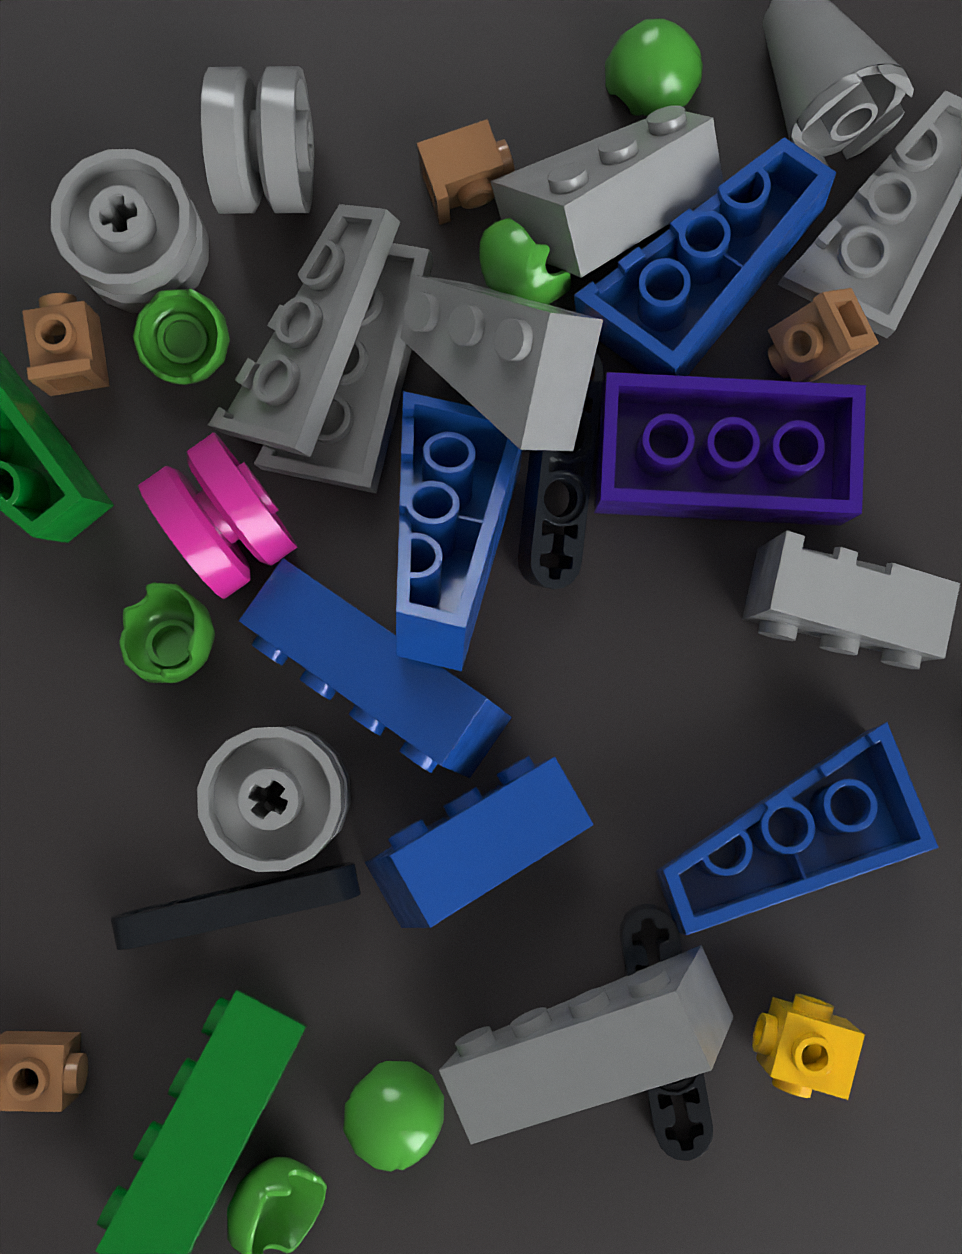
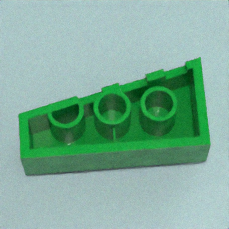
(40, 474)
(205, 1131)

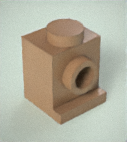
(460, 167)
(837, 335)
(76, 361)
(53, 1058)

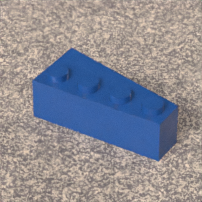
(451, 518)
(357, 657)
(809, 834)

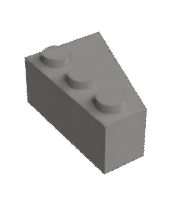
(614, 188)
(506, 356)
(850, 602)

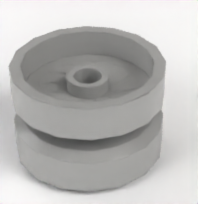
(257, 139)
(129, 228)
(238, 806)

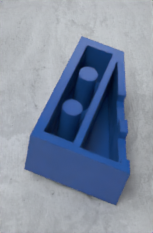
(478, 842)

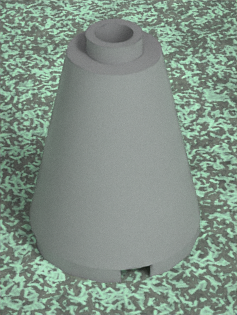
(831, 78)

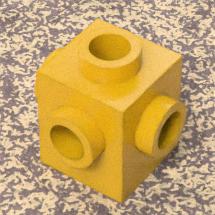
(807, 1047)

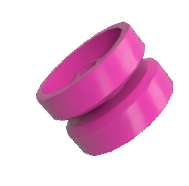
(212, 520)

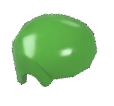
(654, 66)
(517, 265)
(181, 336)
(166, 634)
(394, 1115)
(274, 1206)

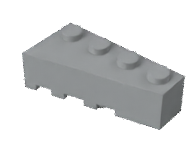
(590, 1048)

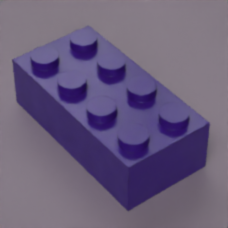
(730, 449)

